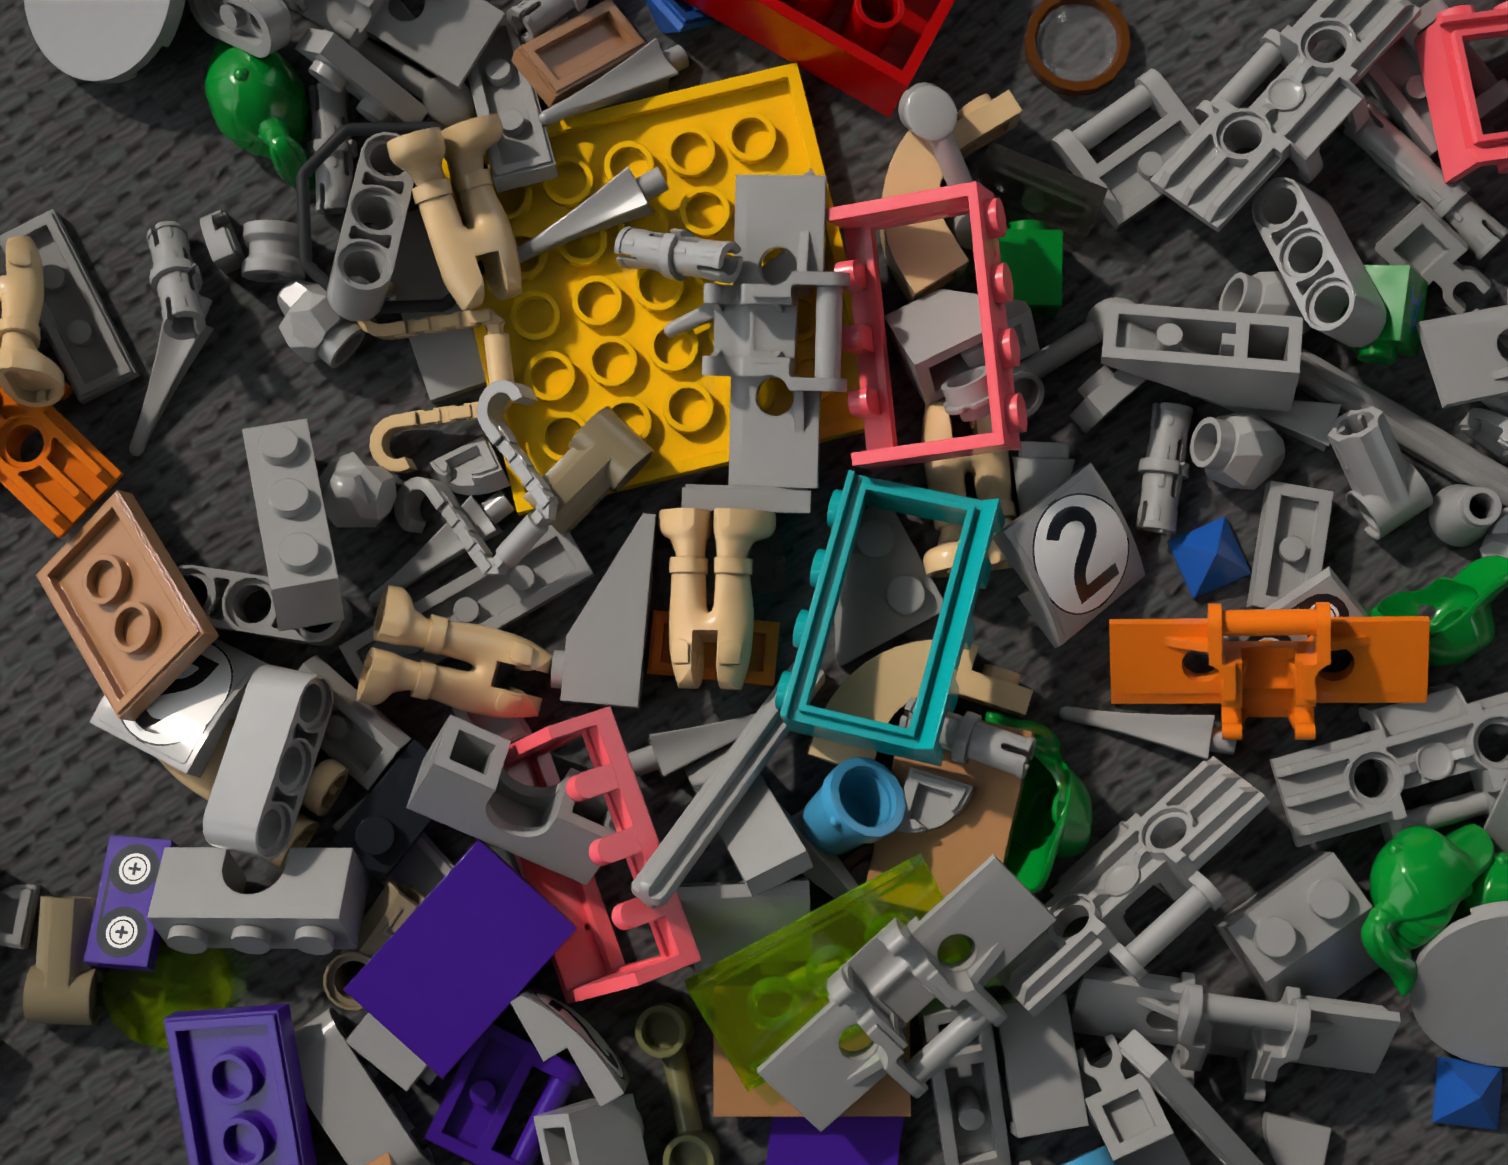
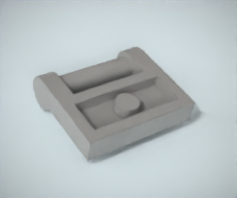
(1400, 86)
(1133, 165)

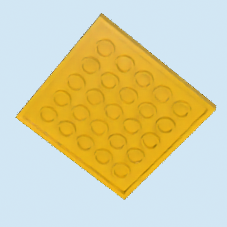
(595, 330)

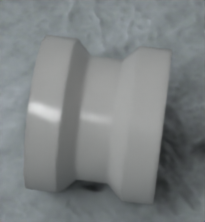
(272, 252)

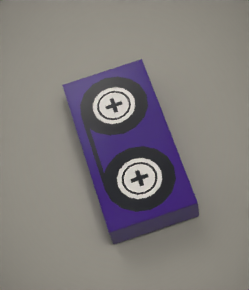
(120, 927)

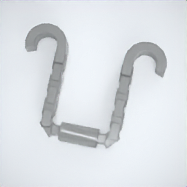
(528, 531)

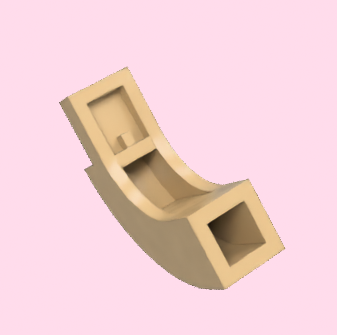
(926, 253)
(896, 675)

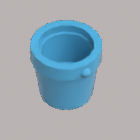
(854, 806)

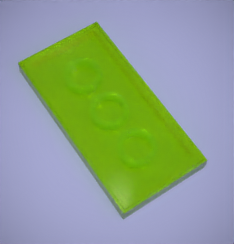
(780, 981)

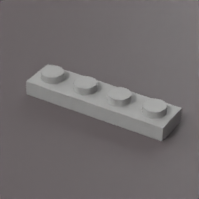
(488, 600)

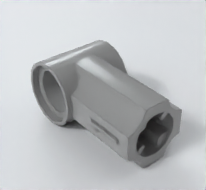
(1381, 480)

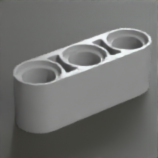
(366, 250)
(1339, 277)
(226, 601)
(268, 761)
(349, 1099)

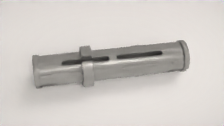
(1426, 183)

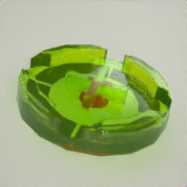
(179, 983)

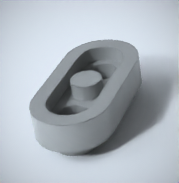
(247, 24)

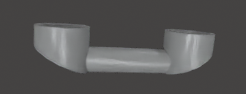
(445, 102)
(932, 116)
(1031, 370)

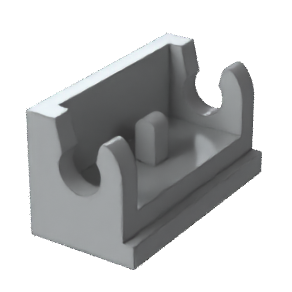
(1038, 1069)

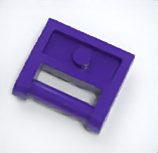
(487, 1091)

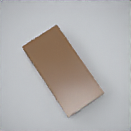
(577, 52)

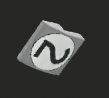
(1071, 554)
(191, 713)
(556, 1027)

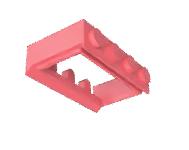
(1451, 92)
(868, 334)
(590, 958)

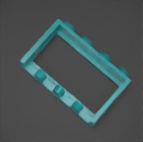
(952, 634)

